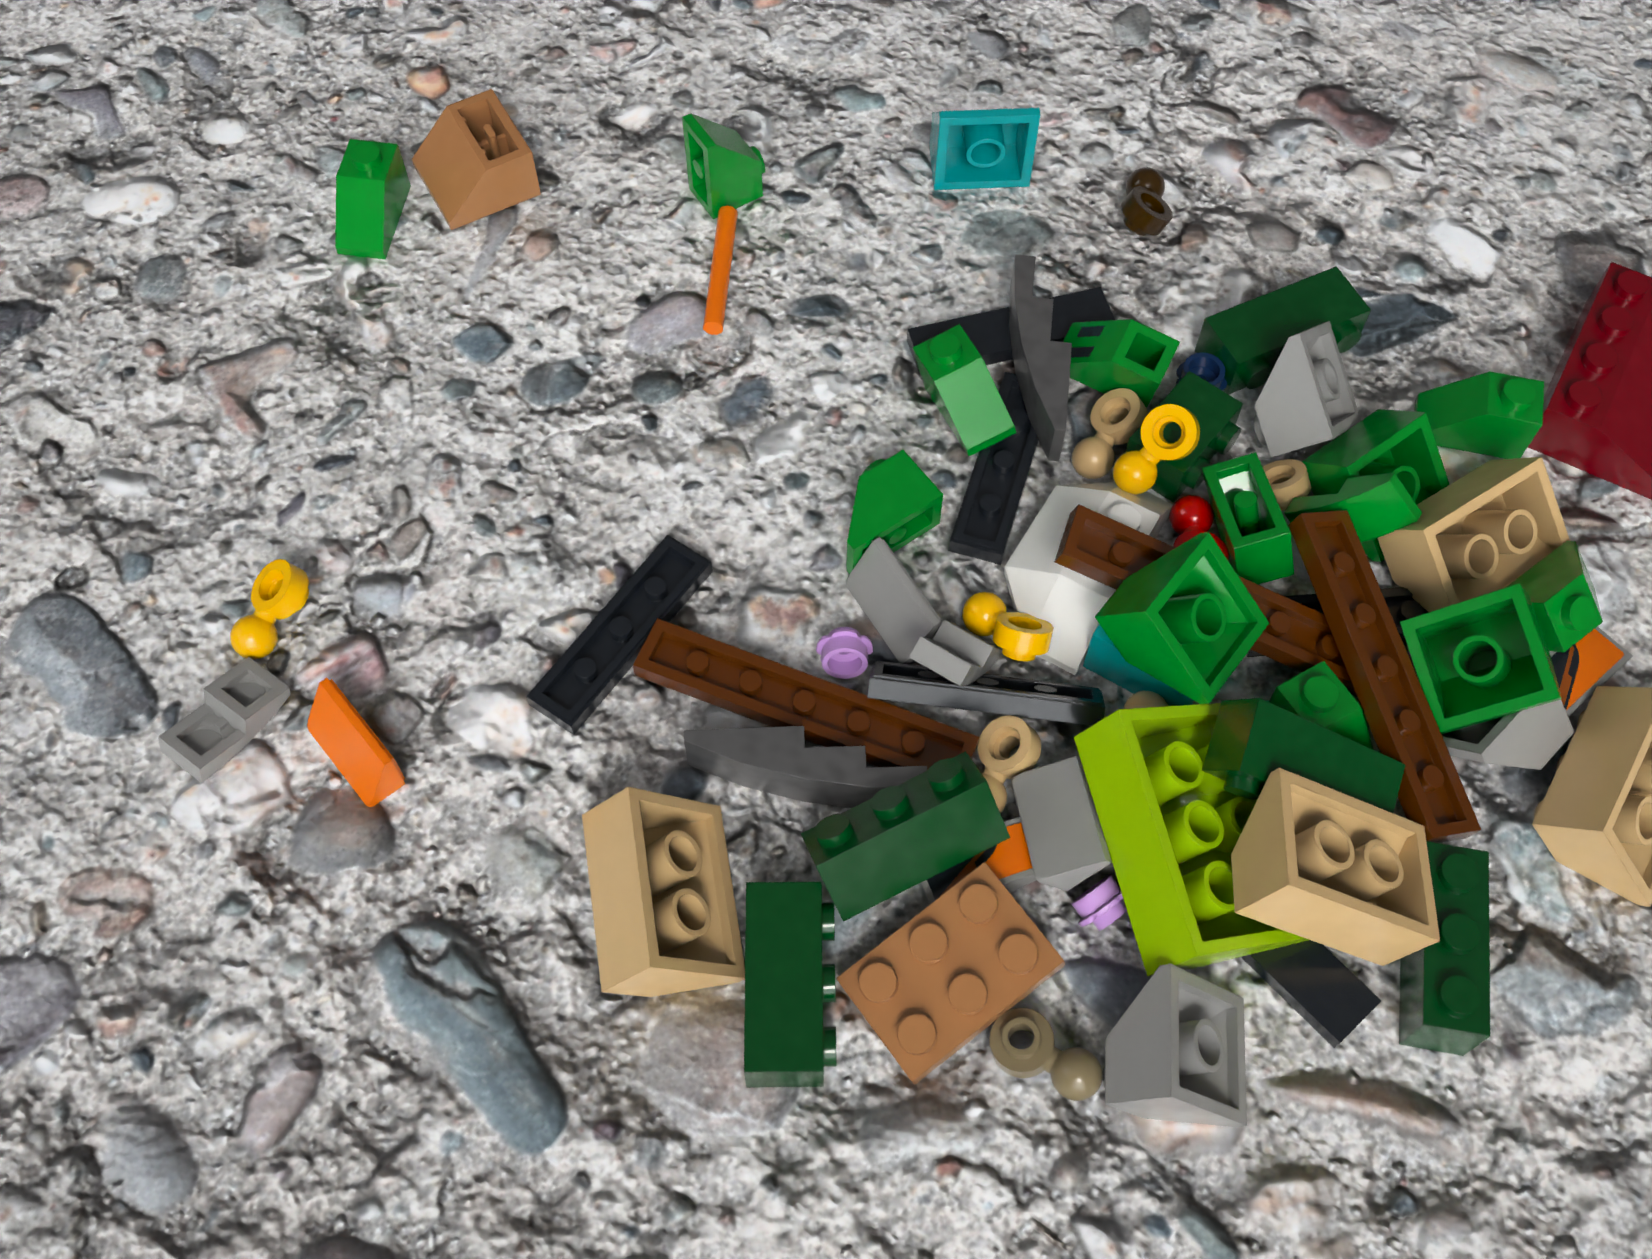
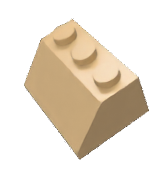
(1477, 534)
(1602, 795)
(1335, 871)
(661, 895)

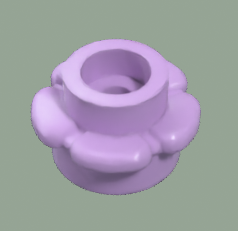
(844, 652)
(1100, 904)

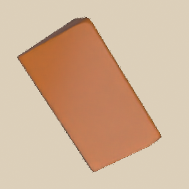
(353, 745)

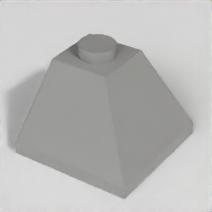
(1305, 394)
(1514, 740)
(1179, 1053)

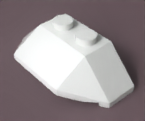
(1058, 593)

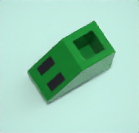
(1120, 356)

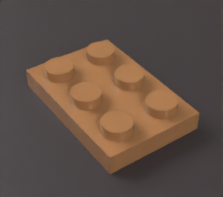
(950, 972)

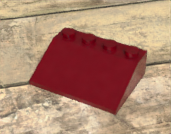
(1602, 388)

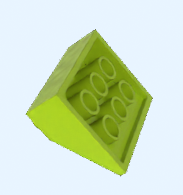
(1172, 835)

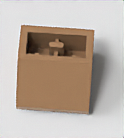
(476, 161)

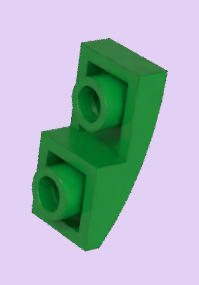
(1374, 504)

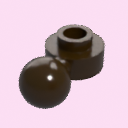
(1143, 207)

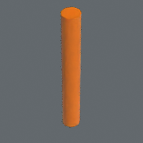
(720, 270)

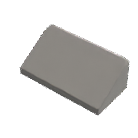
(892, 600)
(1060, 823)

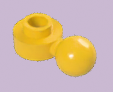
(1137, 470)
(275, 595)
(1016, 633)

